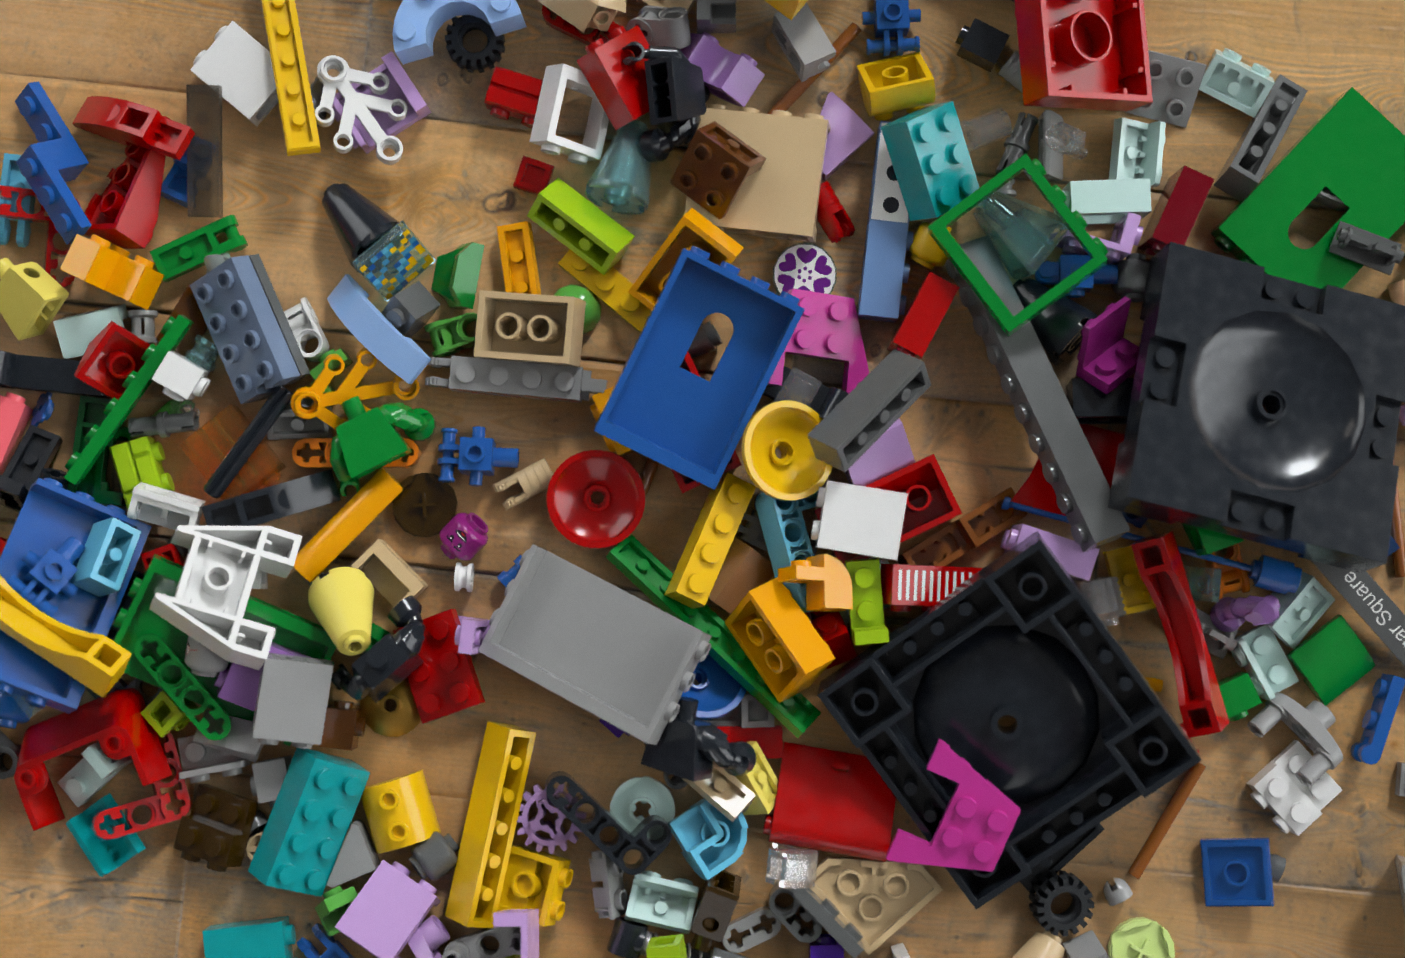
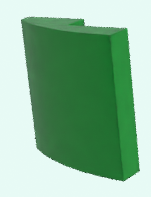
(1331, 659)

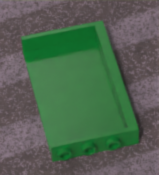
(163, 577)

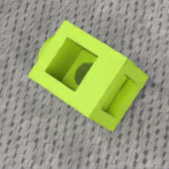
(165, 714)

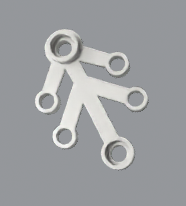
(358, 105)

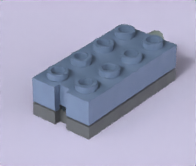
(248, 326)

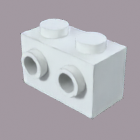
(181, 377)

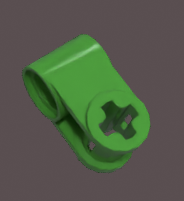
(453, 334)

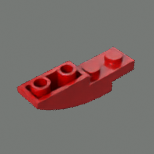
(133, 123)

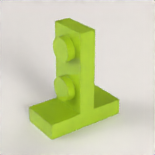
(867, 615)

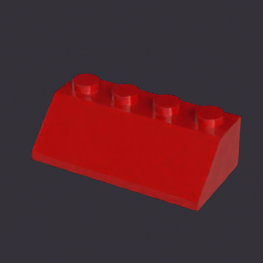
(927, 502)

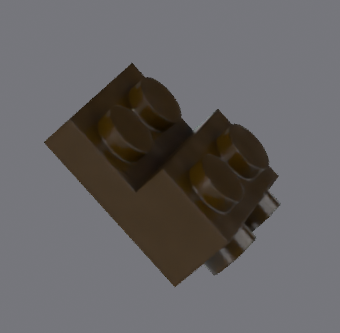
(216, 828)

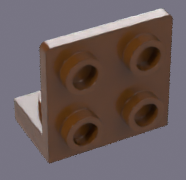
(715, 168)

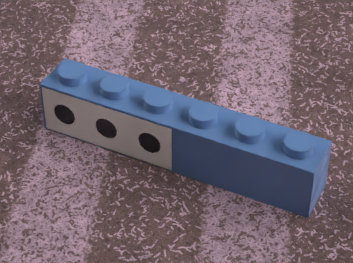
(885, 243)

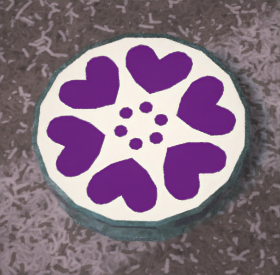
(804, 268)

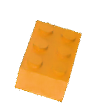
(690, 230)
(779, 639)

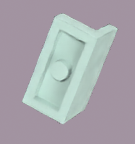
(79, 330)

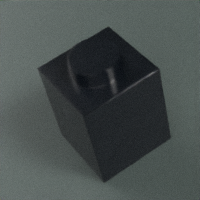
(981, 44)

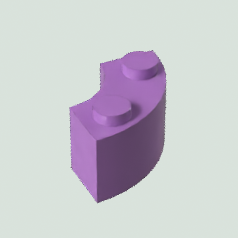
(724, 72)

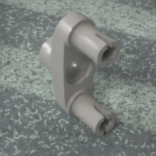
(1311, 728)
(473, 947)

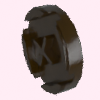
(424, 505)

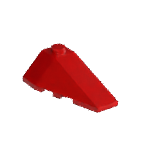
(131, 200)

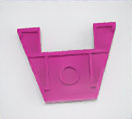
(828, 332)
(972, 824)

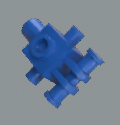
(891, 19)
(1054, 272)
(476, 456)
(49, 575)

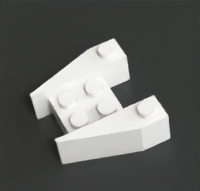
(218, 586)

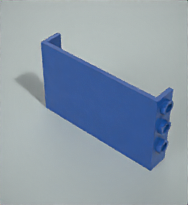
(44, 523)

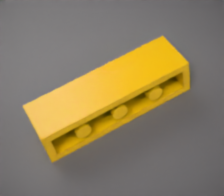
(710, 541)

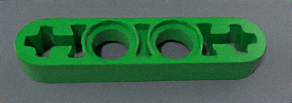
(178, 690)

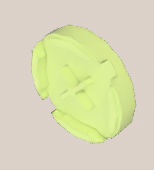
(1140, 939)

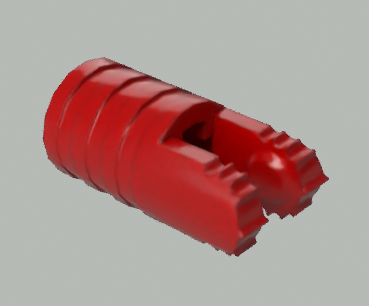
(832, 215)

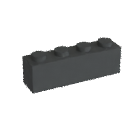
(869, 410)

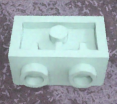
(1237, 82)
(1300, 610)
(1264, 661)

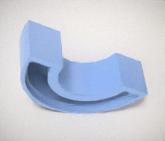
(420, 20)

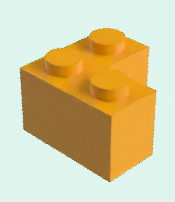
(112, 270)

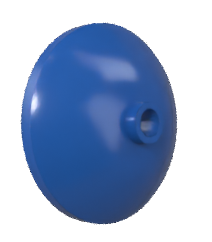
(716, 691)

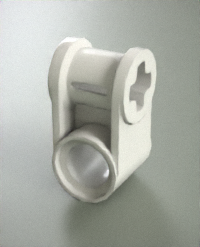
(306, 327)

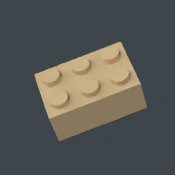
(529, 328)

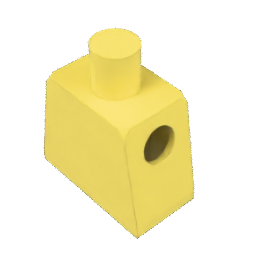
(28, 298)

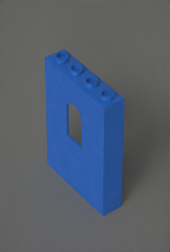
(675, 413)

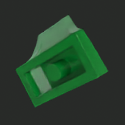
(458, 275)

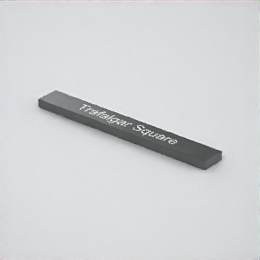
(1370, 604)

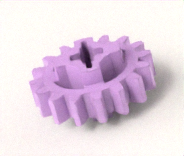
(537, 823)

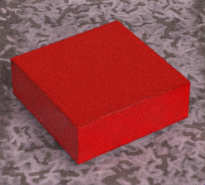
(533, 175)

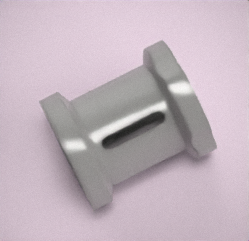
(148, 317)

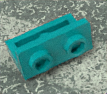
(104, 854)

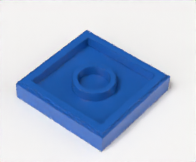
(1237, 872)

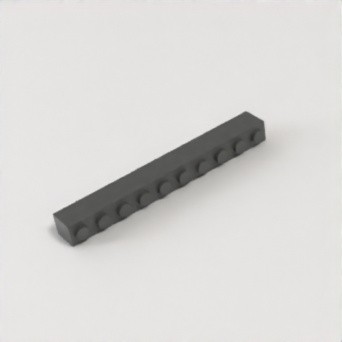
(1041, 406)

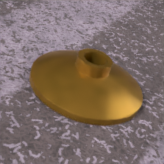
(395, 722)

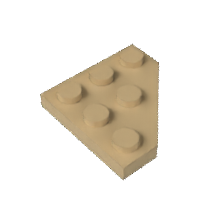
(874, 894)

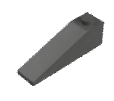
(1260, 139)

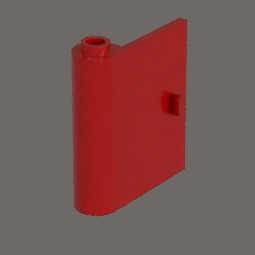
(829, 807)

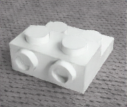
(1288, 798)

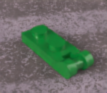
(190, 250)

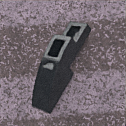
(274, 501)

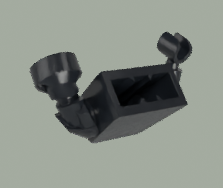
(674, 94)
(389, 659)
(693, 744)

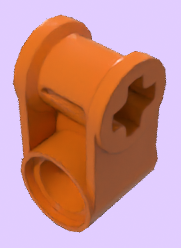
(1238, 577)

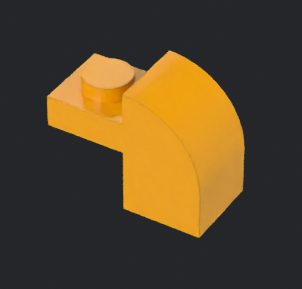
(825, 580)

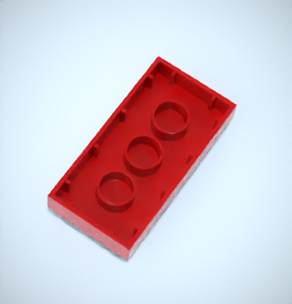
(1084, 54)

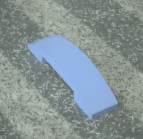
(375, 331)

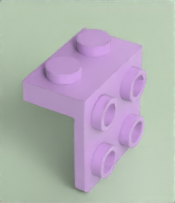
(1124, 236)

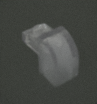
(791, 866)

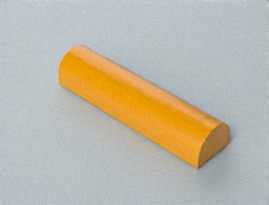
(347, 524)

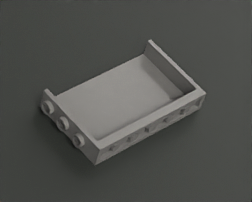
(595, 644)

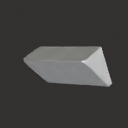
(1050, 159)
(292, 427)

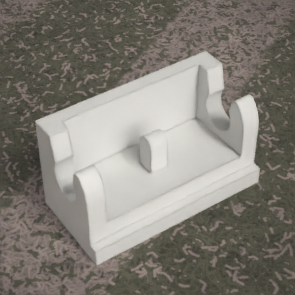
(164, 507)

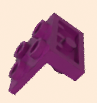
(1105, 354)

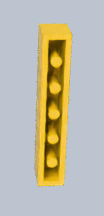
(490, 824)

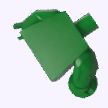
(371, 438)

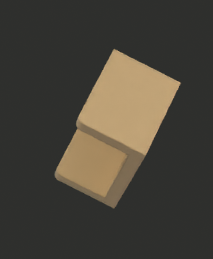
(389, 573)

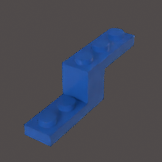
(52, 162)

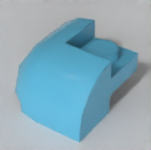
(709, 838)

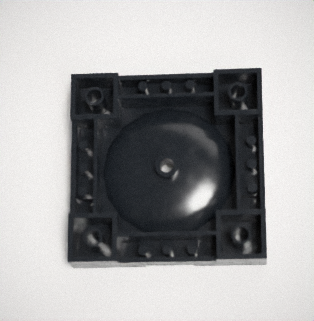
(1206, 452)
(1026, 648)

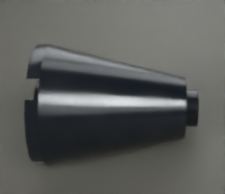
(355, 219)
(1058, 325)

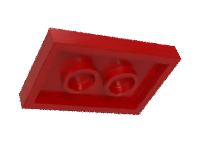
(446, 678)

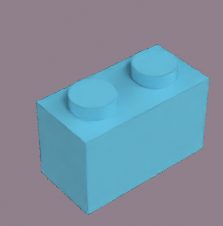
(106, 557)

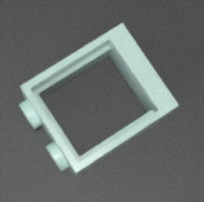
(1108, 199)

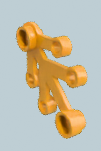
(345, 391)

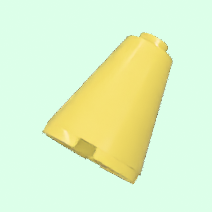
(344, 608)

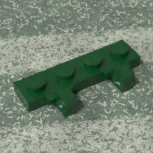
(95, 484)

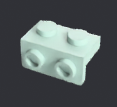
(1137, 150)
(662, 902)

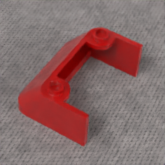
(110, 720)

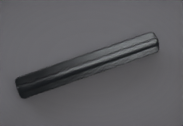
(248, 442)

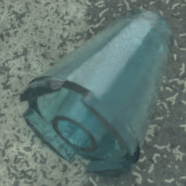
(622, 173)

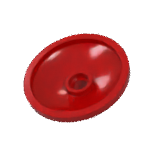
(572, 503)

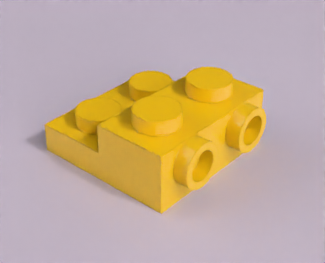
(536, 882)

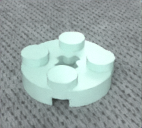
(645, 790)

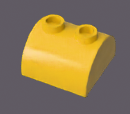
(896, 85)
(400, 812)

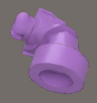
(1232, 612)

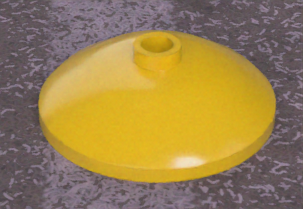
(797, 470)

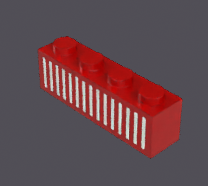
(920, 584)

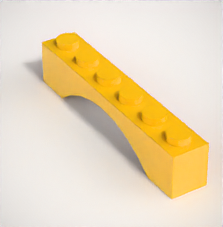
(81, 654)

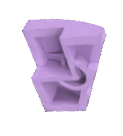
(846, 133)

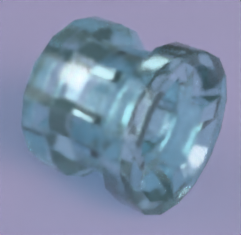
(203, 353)

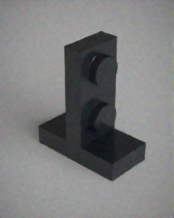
(31, 456)

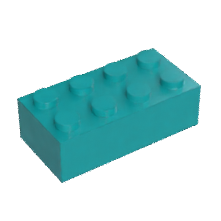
(308, 822)

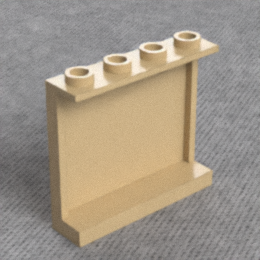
(785, 192)

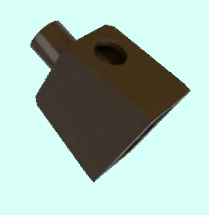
(715, 909)

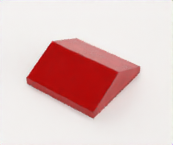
(111, 359)

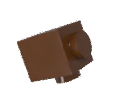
(342, 726)

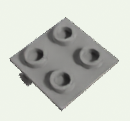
(1174, 88)

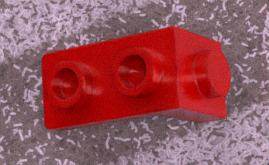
(769, 738)

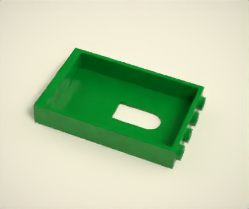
(1357, 160)

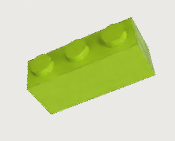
(580, 226)

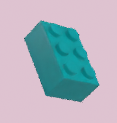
(930, 160)

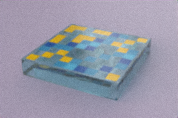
(394, 261)

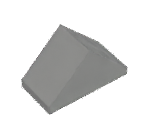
(355, 857)

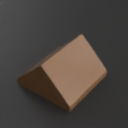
(739, 574)

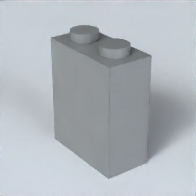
(292, 700)

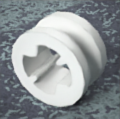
(464, 577)

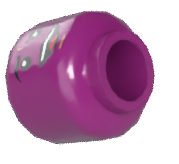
(463, 536)

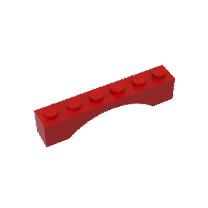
(1196, 680)

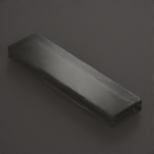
(205, 151)

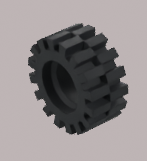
(469, 60)
(1073, 915)

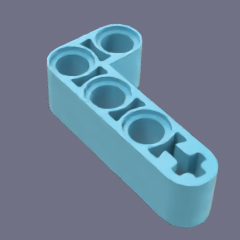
(795, 545)

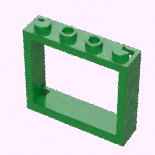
(972, 276)

